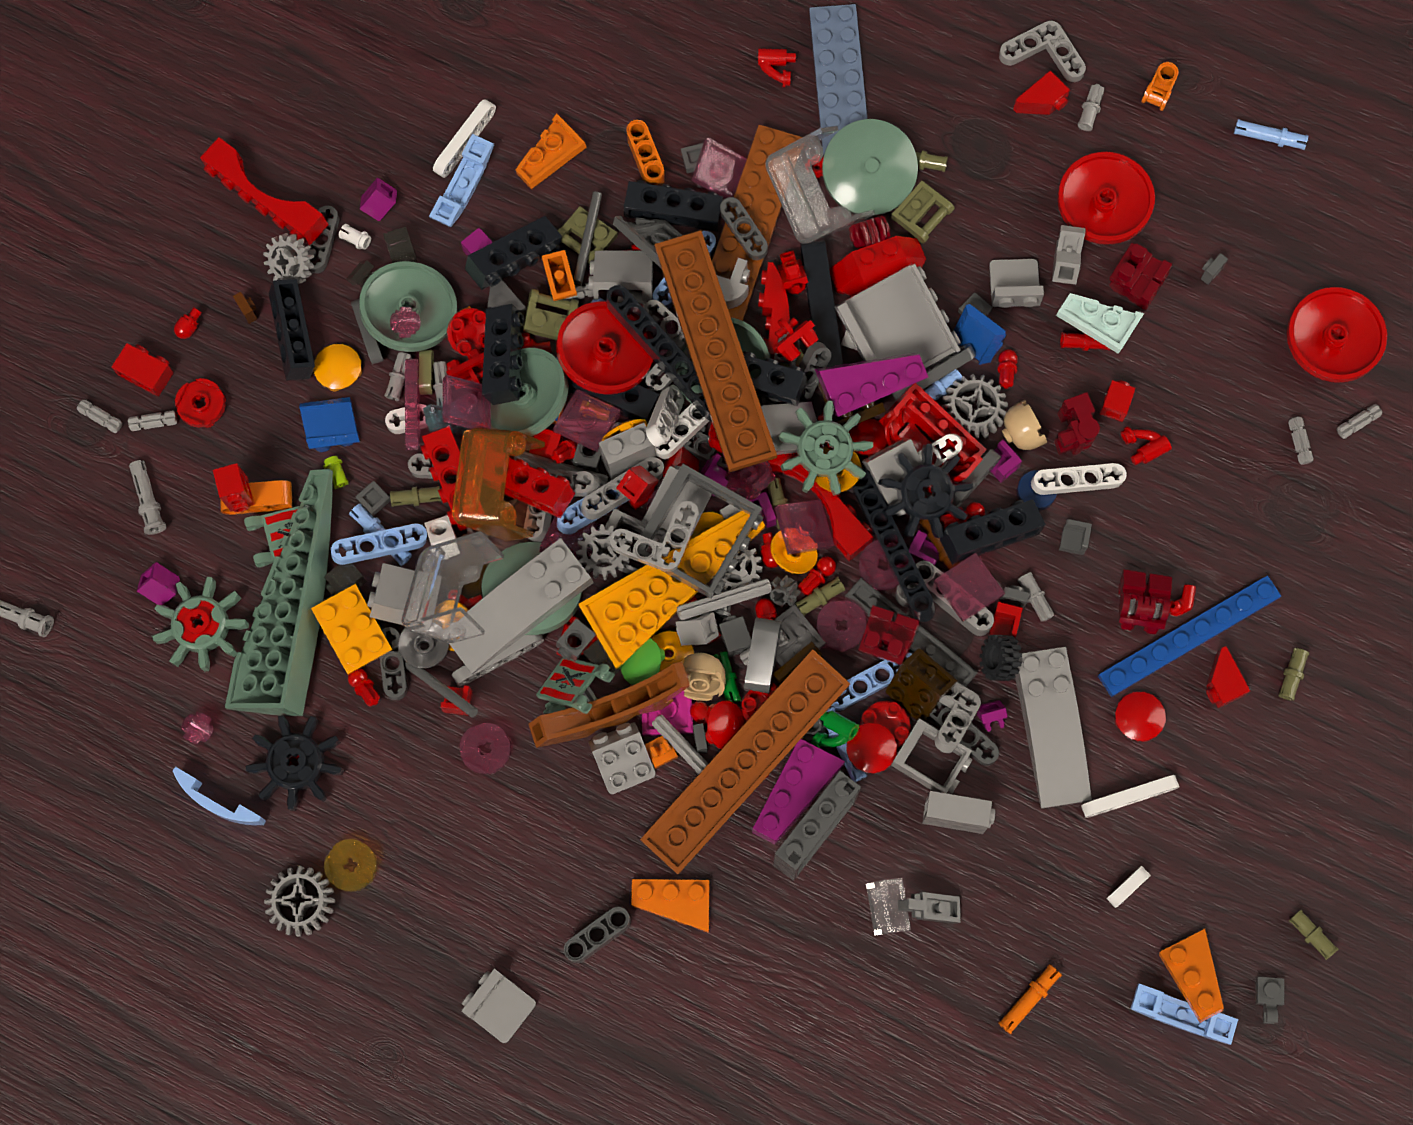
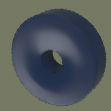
(1026, 493)

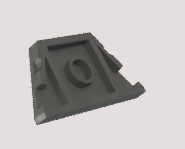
(646, 233)

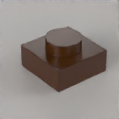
(246, 306)

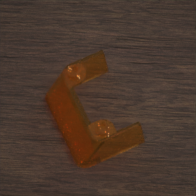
(482, 481)

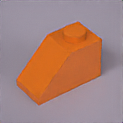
(559, 275)

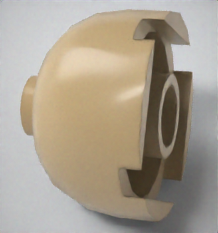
(1023, 427)
(705, 676)

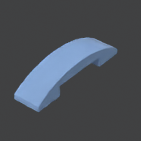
(463, 182)
(192, 785)
(1180, 1015)

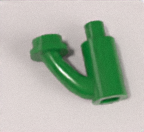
(844, 727)

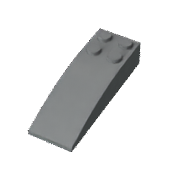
(523, 603)
(1053, 728)

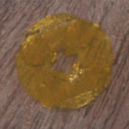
(338, 857)

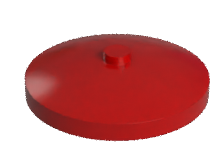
(1106, 197)
(1337, 334)
(600, 351)

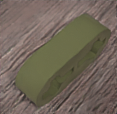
(426, 373)

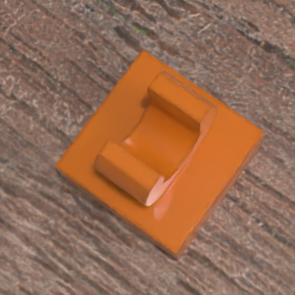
(660, 751)

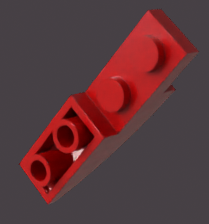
(774, 303)

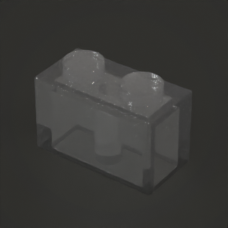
(883, 904)

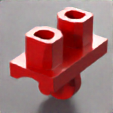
(792, 273)
(803, 331)
(469, 370)

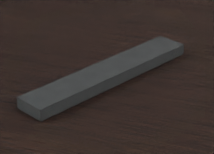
(865, 596)

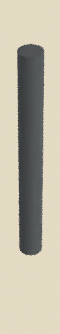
(587, 238)
(443, 690)

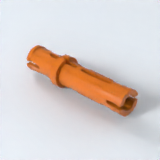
(1030, 998)

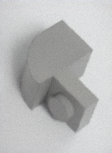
(1068, 254)
(733, 289)

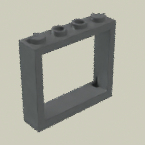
(688, 474)
(816, 826)

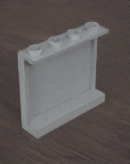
(898, 319)

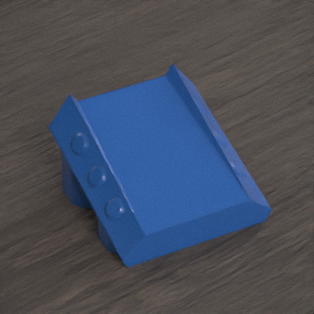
(980, 332)
(329, 423)

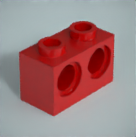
(233, 488)

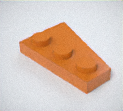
(553, 150)
(675, 899)
(1194, 974)

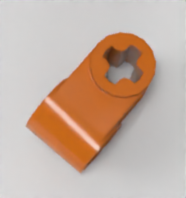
(1160, 88)

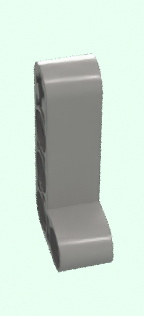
(970, 624)

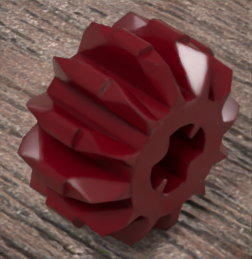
(869, 232)

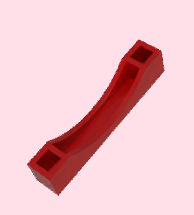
(296, 216)
(848, 532)

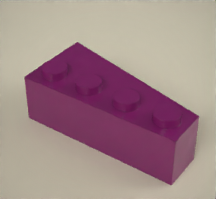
(869, 380)
(800, 782)

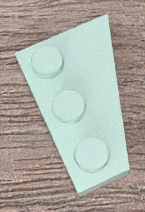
(1101, 322)

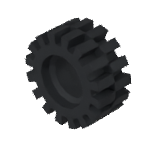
(1000, 657)

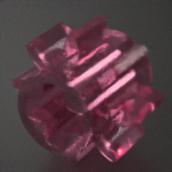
(405, 322)
(197, 728)

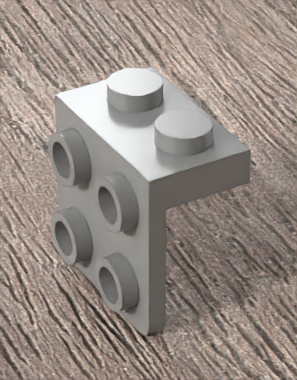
(1015, 283)
(622, 757)
(498, 1006)

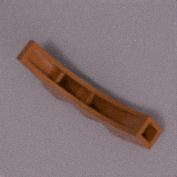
(612, 710)

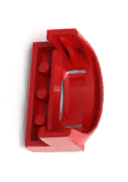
(920, 409)

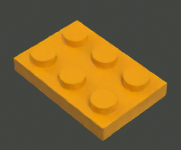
(351, 630)

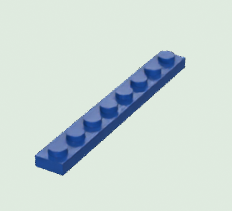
(1189, 636)

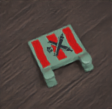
(276, 526)
(570, 682)

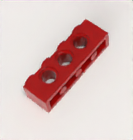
(440, 443)
(552, 501)

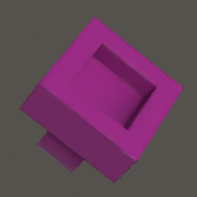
(992, 712)

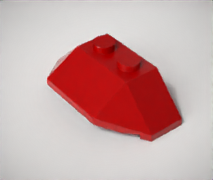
(874, 263)

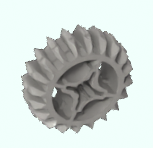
(996, 412)
(300, 913)

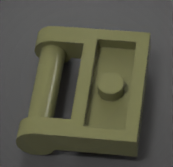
(916, 207)
(602, 236)
(545, 322)

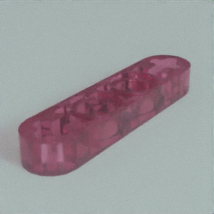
(412, 405)

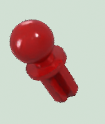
(1007, 368)
(565, 451)
(971, 510)
(825, 567)
(364, 687)

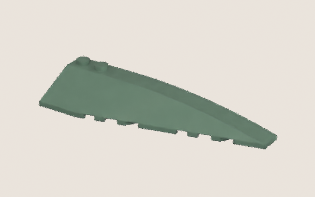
(281, 645)

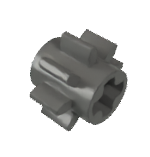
(784, 591)

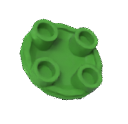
(643, 663)

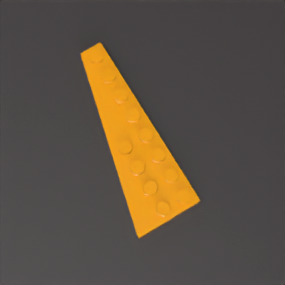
(644, 601)

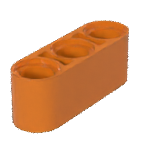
(641, 145)
(267, 497)

